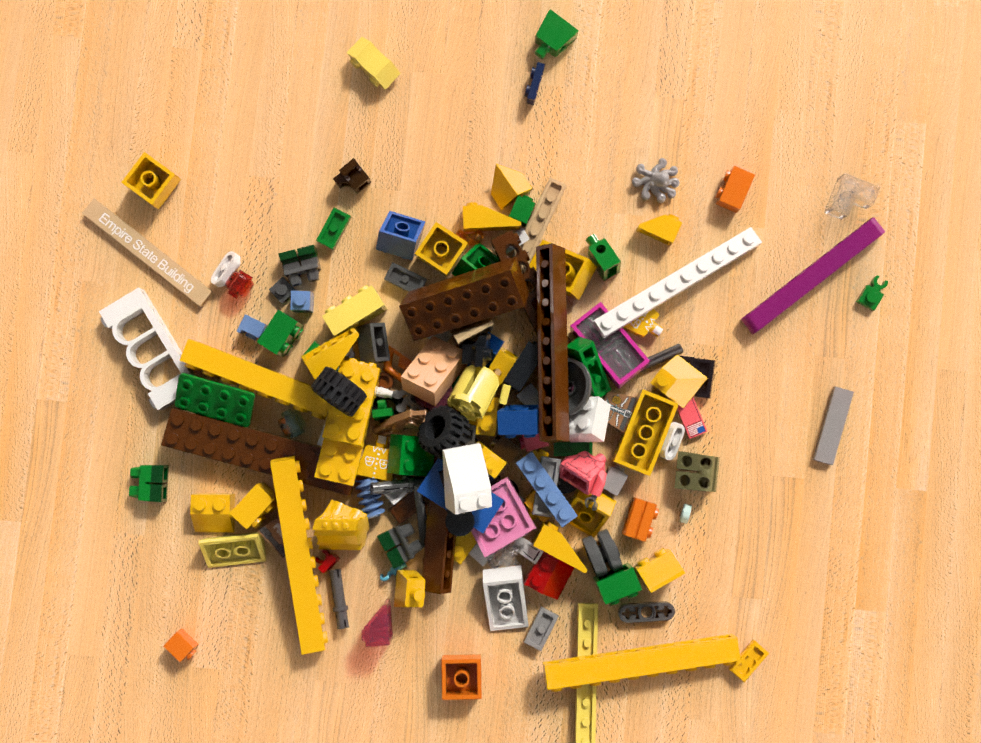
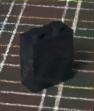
(523, 367)

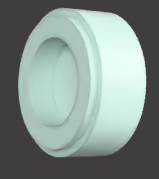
(685, 513)

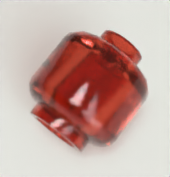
(239, 284)

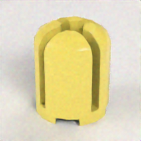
(474, 392)

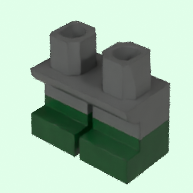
(301, 262)
(404, 551)

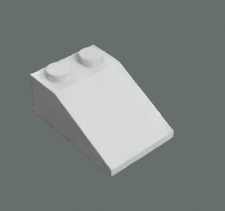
(466, 479)
(505, 598)

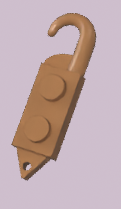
(400, 422)

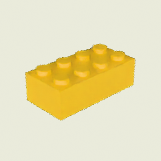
(645, 432)

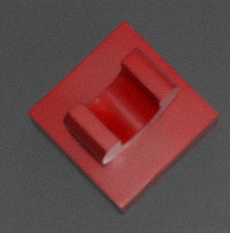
(328, 562)

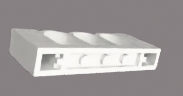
(123, 311)

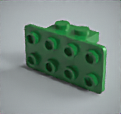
(214, 400)

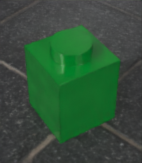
(522, 209)

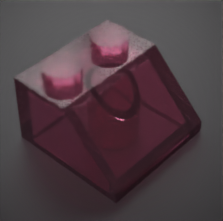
(379, 627)

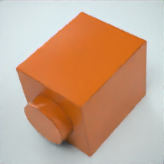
(181, 645)

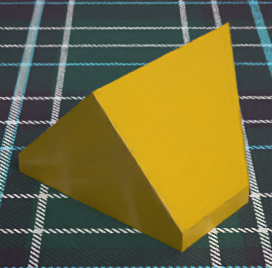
(508, 185)

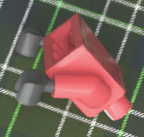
(584, 473)

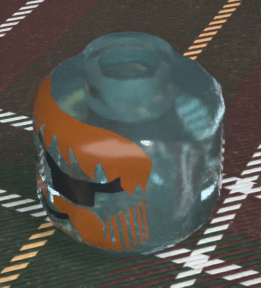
(292, 423)

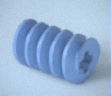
(369, 501)

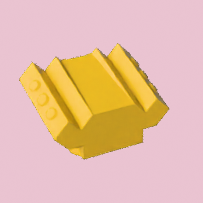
(341, 527)

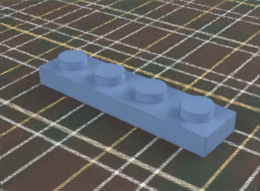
(546, 489)

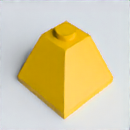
(679, 380)

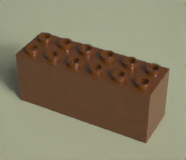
(465, 299)

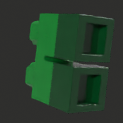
(146, 490)

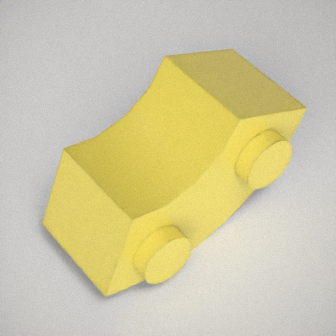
(373, 63)

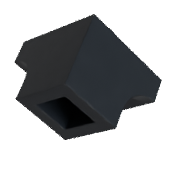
(478, 352)

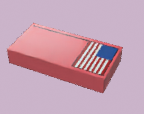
(691, 419)

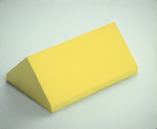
(233, 549)

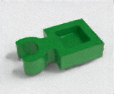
(871, 295)

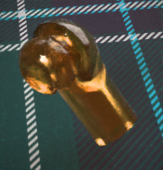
(473, 238)

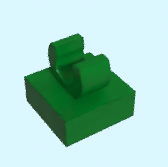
(382, 412)

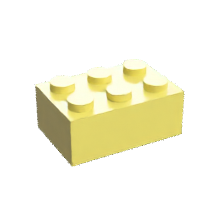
(354, 310)

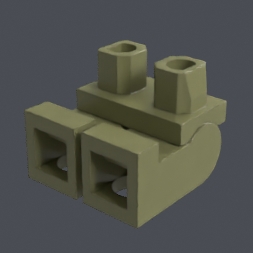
(706, 476)

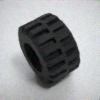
(339, 391)
(443, 430)

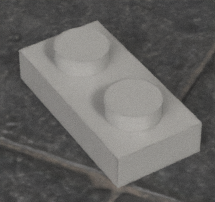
(541, 628)

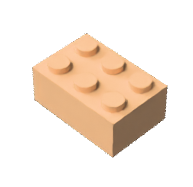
(433, 371)

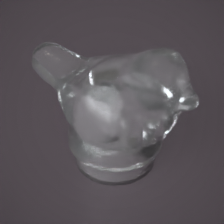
(505, 557)

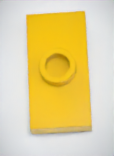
(750, 660)

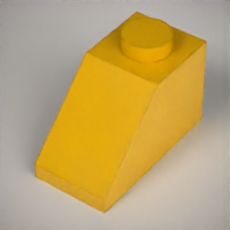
(661, 228)

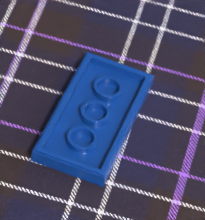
(433, 489)

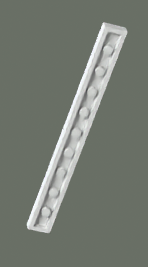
(676, 282)

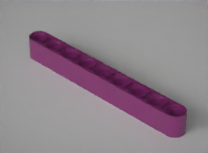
(813, 275)

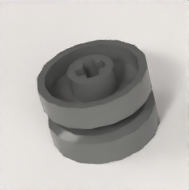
(602, 553)

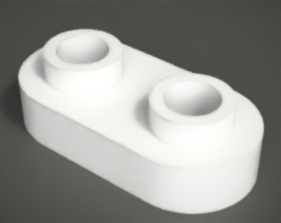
(228, 264)
(672, 441)

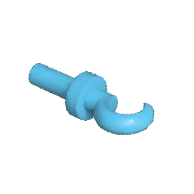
(392, 572)

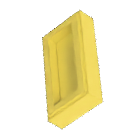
(504, 394)

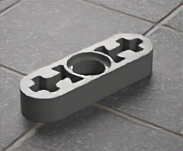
(660, 606)

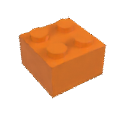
(461, 677)

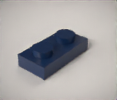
(536, 75)

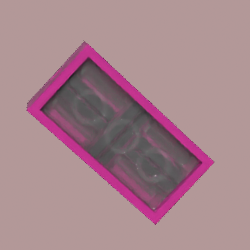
(617, 352)

